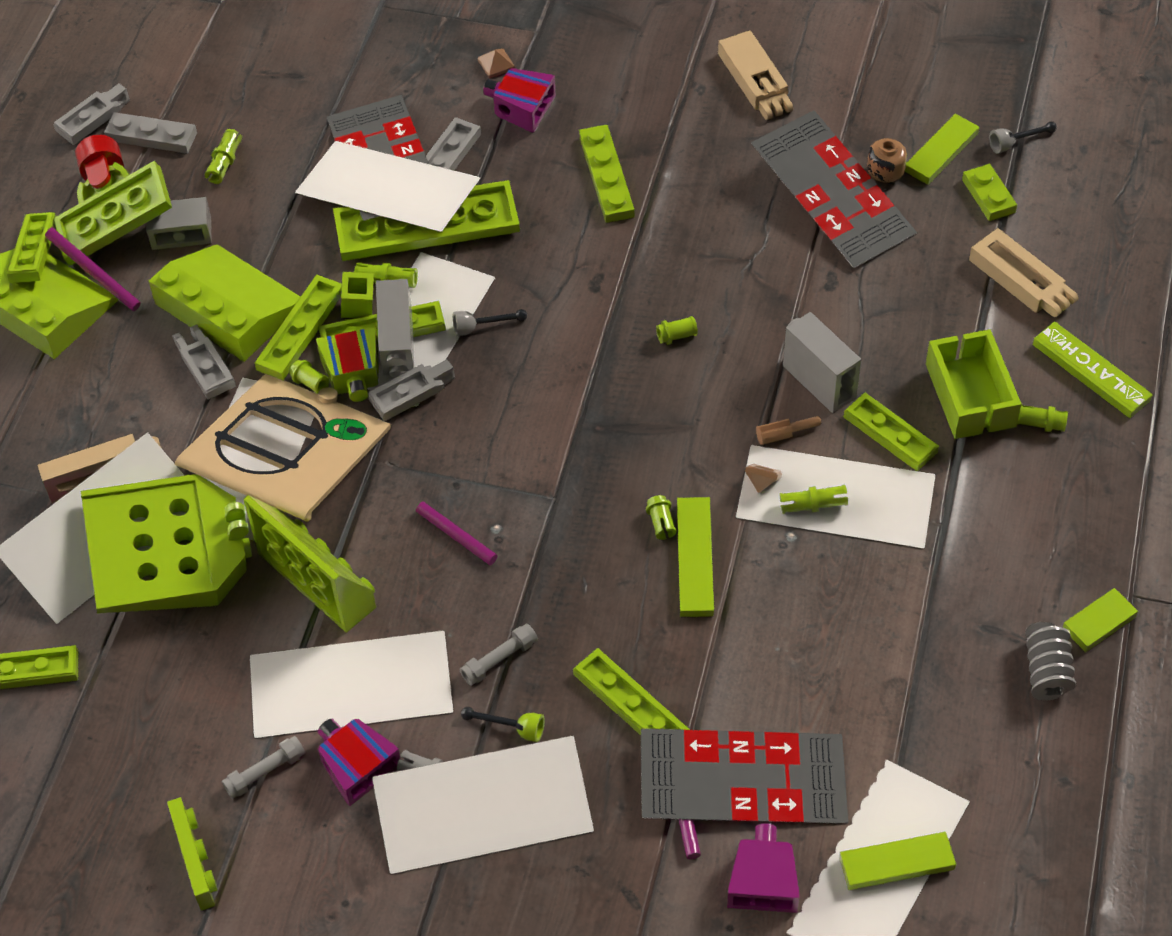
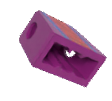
(522, 97)
(355, 756)

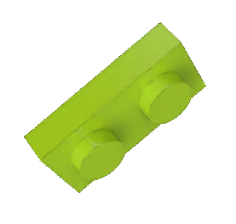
(989, 192)

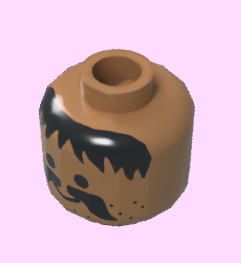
(886, 160)

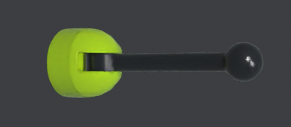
(529, 725)

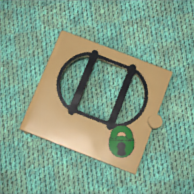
(299, 482)

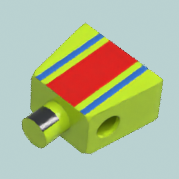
(351, 361)

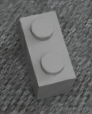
(182, 225)

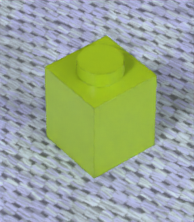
(356, 294)

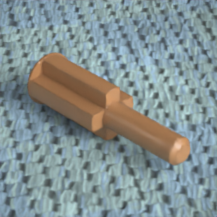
(783, 429)

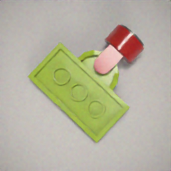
(111, 198)

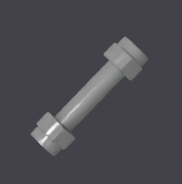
(522, 638)
(289, 751)

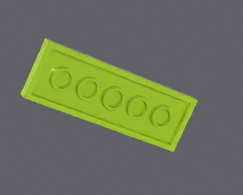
(484, 213)

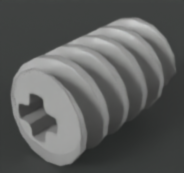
(1049, 660)

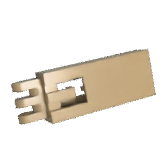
(747, 59)
(1017, 268)
(69, 471)

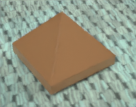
(496, 63)
(762, 476)

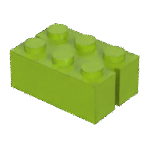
(975, 387)

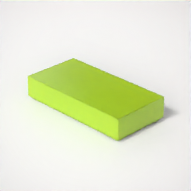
(1100, 619)

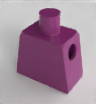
(764, 874)

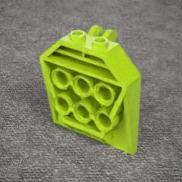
(211, 523)

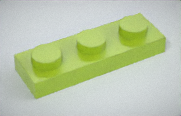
(193, 853)

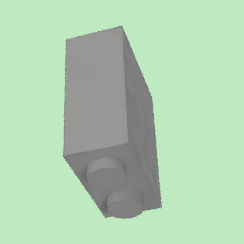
(395, 326)
(821, 362)

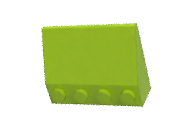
(224, 297)
(51, 310)
(310, 565)

